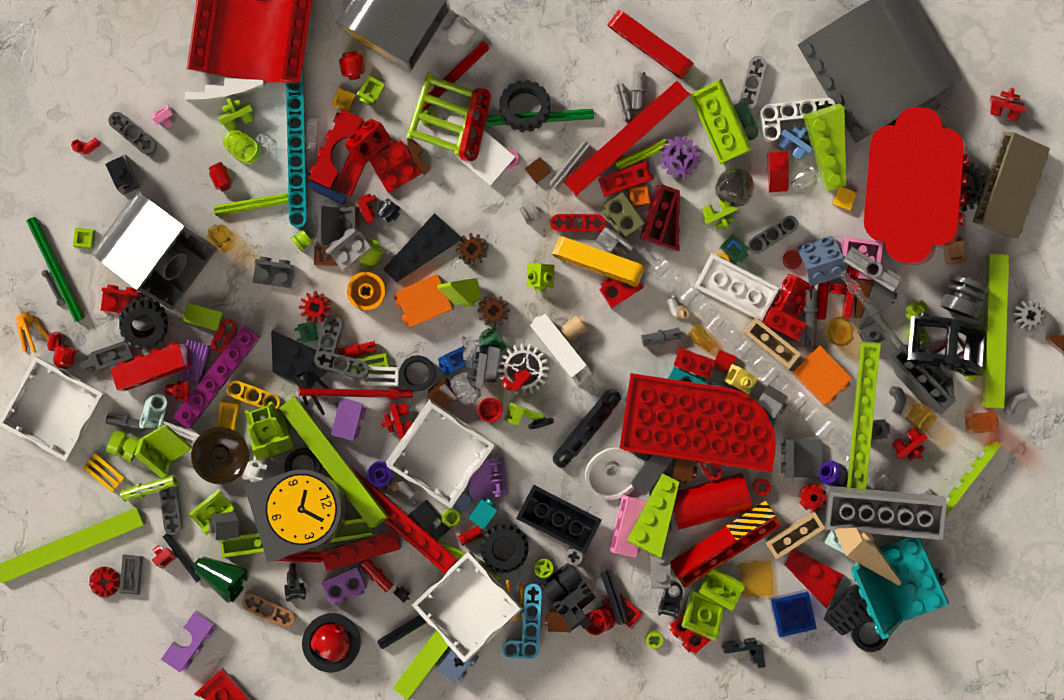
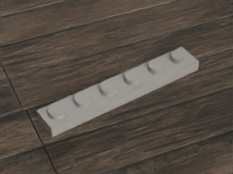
(661, 567)

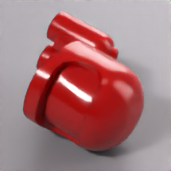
(63, 354)

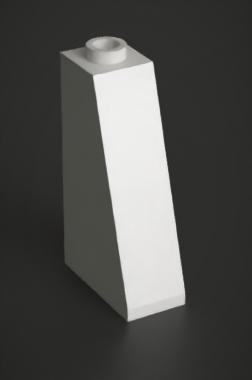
(560, 349)

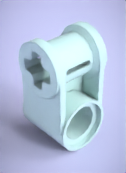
(151, 416)

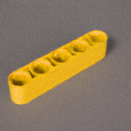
(598, 261)

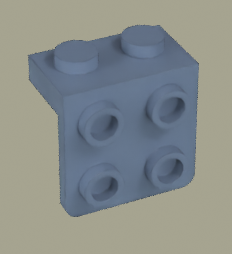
(822, 260)

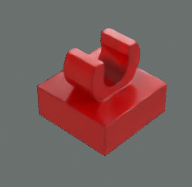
(164, 556)

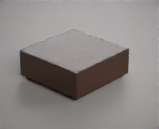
(538, 170)

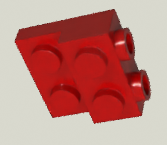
(394, 166)

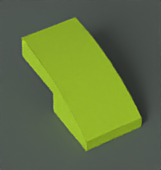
(203, 316)

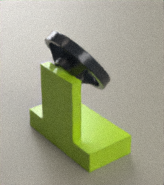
(515, 413)

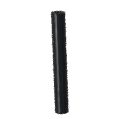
(181, 556)

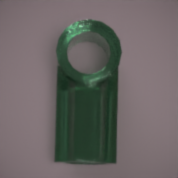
(746, 118)

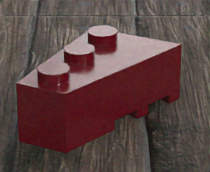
(663, 219)

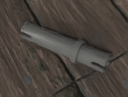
(811, 318)

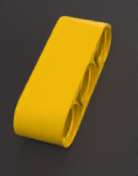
(245, 392)

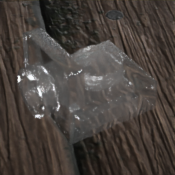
(471, 346)

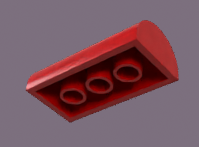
(711, 501)

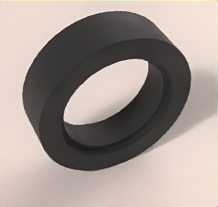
(331, 666)

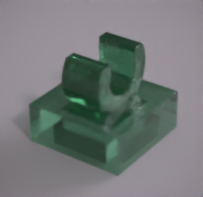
(307, 332)

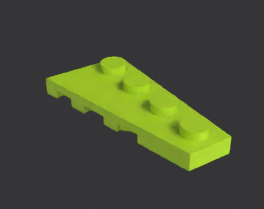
(654, 521)

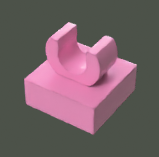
(163, 116)

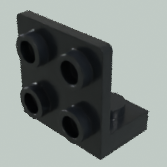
(754, 646)

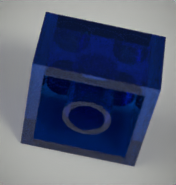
(792, 613)

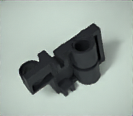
(569, 595)

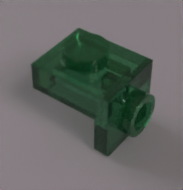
(492, 337)

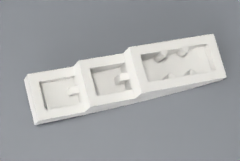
(231, 89)

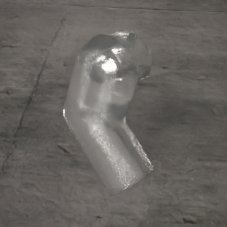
(269, 143)

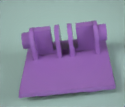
(489, 479)

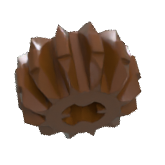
(477, 253)
(488, 306)

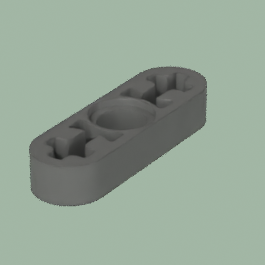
(118, 128)
(178, 520)

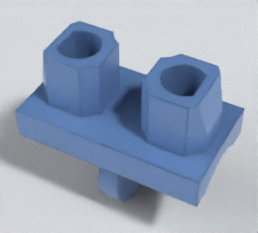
(802, 148)

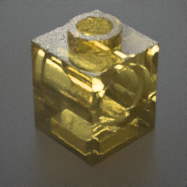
(920, 417)

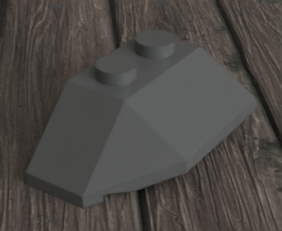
(929, 384)

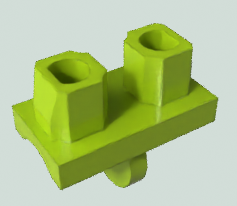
(244, 111)
(710, 215)

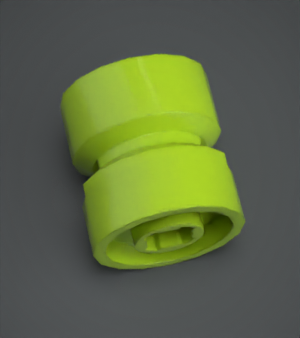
(122, 445)

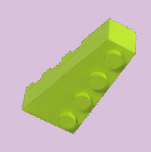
(827, 139)

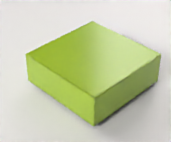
(83, 238)

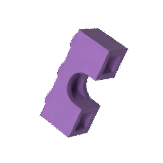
(180, 656)

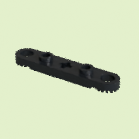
(580, 437)

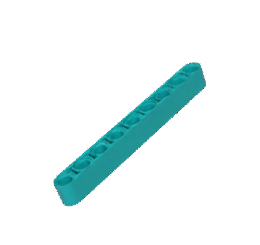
(292, 152)

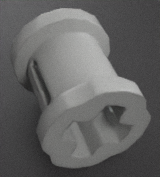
(569, 558)

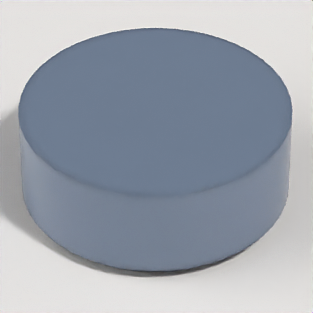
(463, 503)

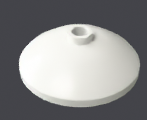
(612, 482)

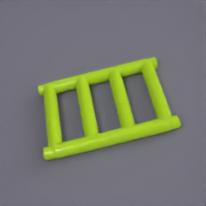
(418, 115)

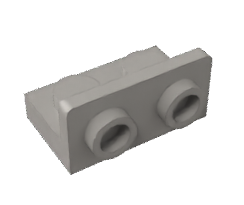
(349, 248)

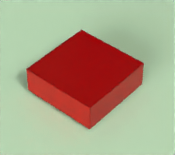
(724, 361)

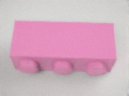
(627, 516)

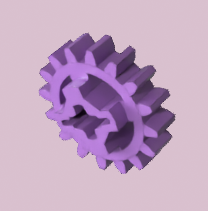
(680, 164)

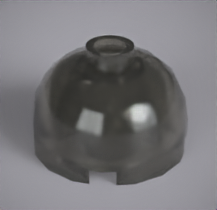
(735, 187)

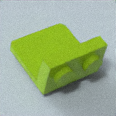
(160, 449)

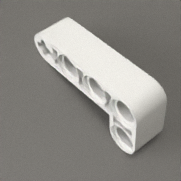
(779, 116)

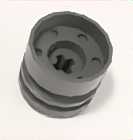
(964, 297)

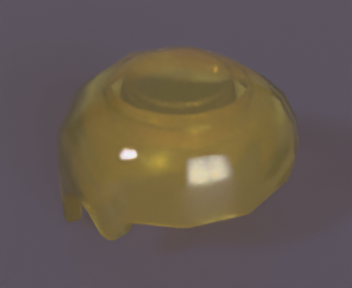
(839, 331)

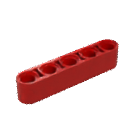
(650, 44)

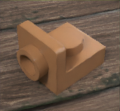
(955, 253)

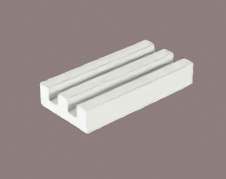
(396, 376)

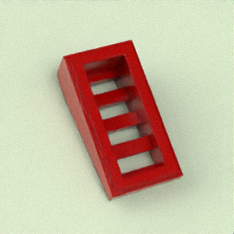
(635, 619)

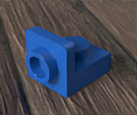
(452, 361)

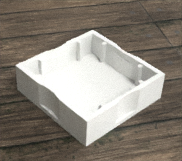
(52, 408)
(440, 453)
(467, 607)

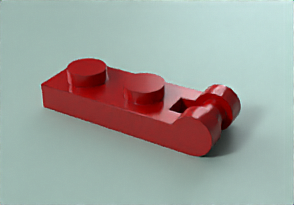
(625, 179)

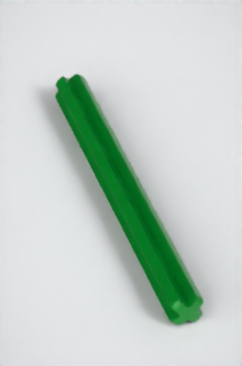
(555, 116)
(55, 269)

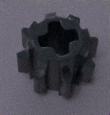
(388, 210)

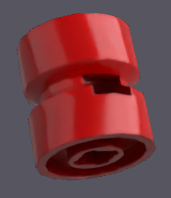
(490, 409)
(601, 619)

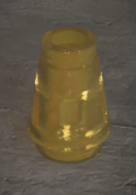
(701, 337)

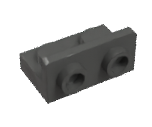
(273, 273)

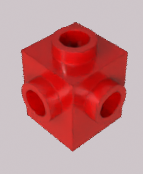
(806, 493)

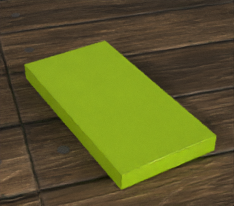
(721, 122)

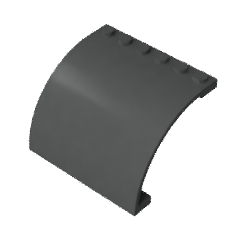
(879, 63)

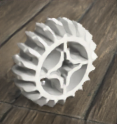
(528, 352)

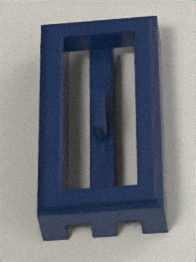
(327, 193)

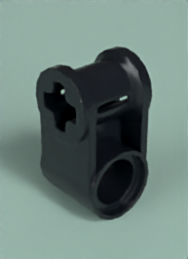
(670, 604)

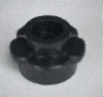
(402, 594)

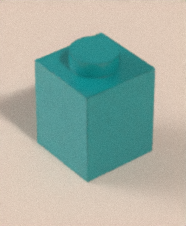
(483, 512)

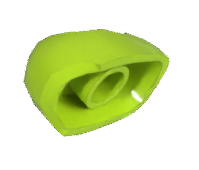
(242, 147)

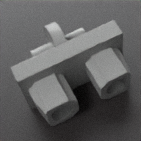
(613, 243)

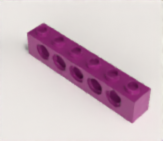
(217, 377)

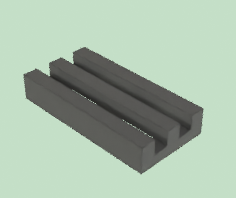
(131, 570)

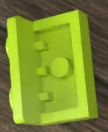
(212, 505)
(722, 588)

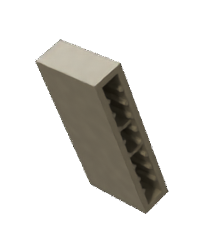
(1011, 184)

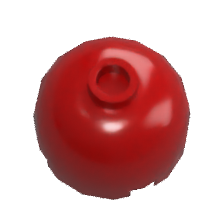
(331, 642)

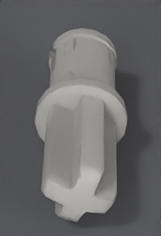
(638, 90)

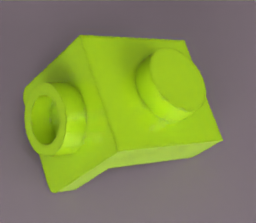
(370, 91)

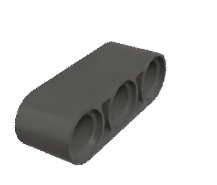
(779, 228)

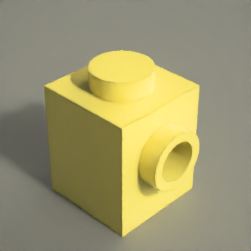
(740, 379)

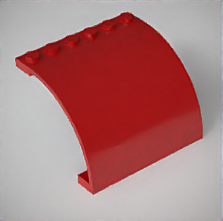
(250, 39)

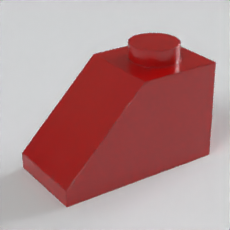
(778, 171)

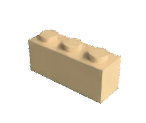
(771, 343)
(794, 535)

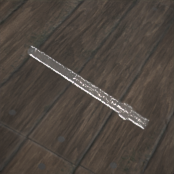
(854, 288)

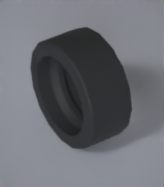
(421, 387)
(302, 451)
(868, 648)

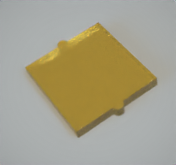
(757, 578)

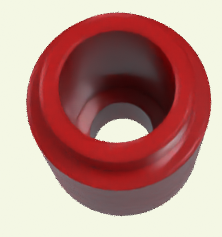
(220, 177)

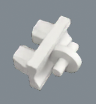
(256, 469)

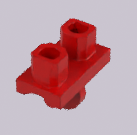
(1015, 108)
(397, 411)
(916, 439)

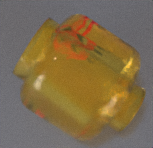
(221, 238)

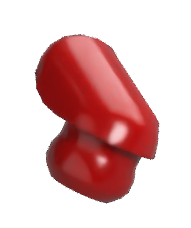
(83, 147)

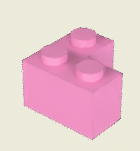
(870, 248)

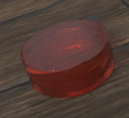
(791, 259)

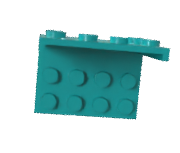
(916, 595)

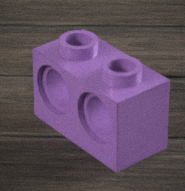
(342, 581)

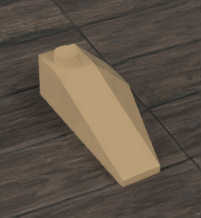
(862, 549)

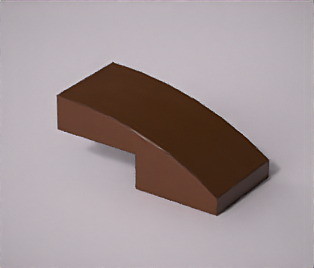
(415, 151)

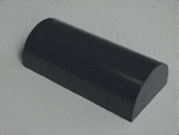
(558, 519)

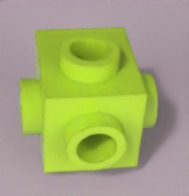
(540, 276)

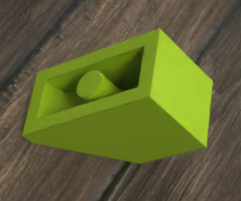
(462, 292)

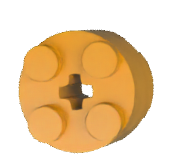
(367, 280)

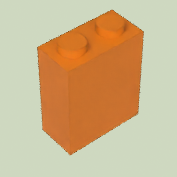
(422, 301)
(821, 375)

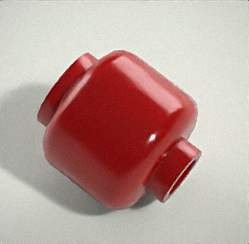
(352, 65)

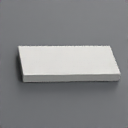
(492, 156)
(736, 287)

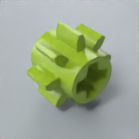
(915, 308)

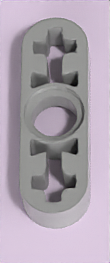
(761, 70)

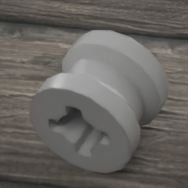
(530, 213)

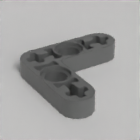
(330, 353)

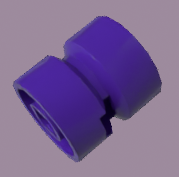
(379, 474)

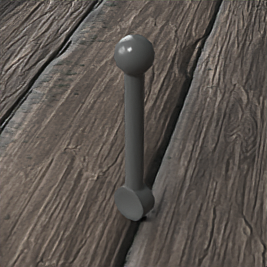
(60, 302)

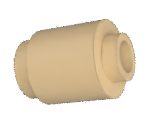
(574, 328)

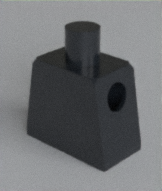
(122, 175)

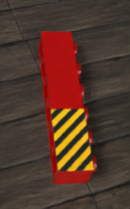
(725, 544)

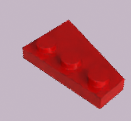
(814, 575)
(222, 688)

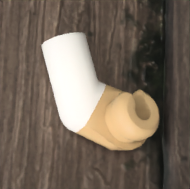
(677, 309)
(399, 487)

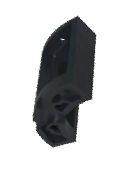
(974, 346)

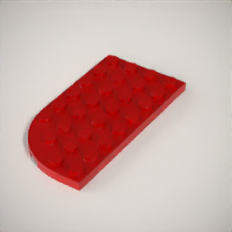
(696, 423)

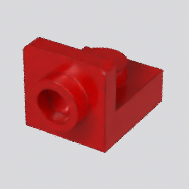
(367, 212)

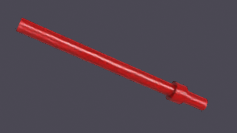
(392, 393)

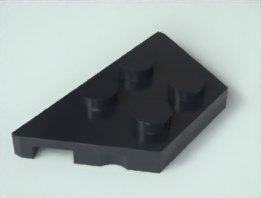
(293, 357)

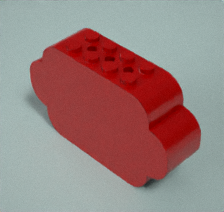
(916, 186)

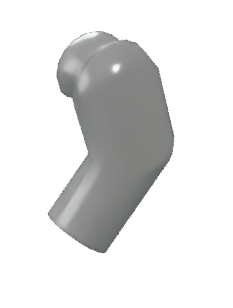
(1012, 402)

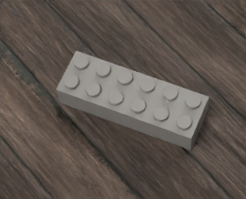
(886, 512)

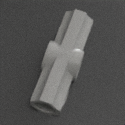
(883, 275)

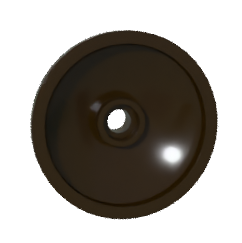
(220, 468)

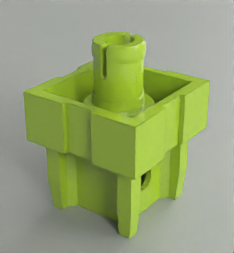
(268, 435)

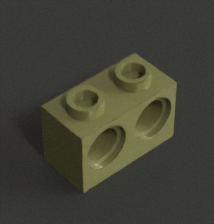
(627, 212)

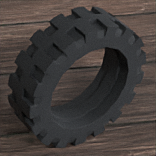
(524, 88)

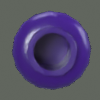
(833, 474)

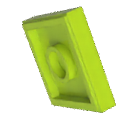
(703, 615)

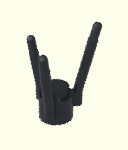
(306, 380)

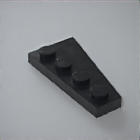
(425, 245)

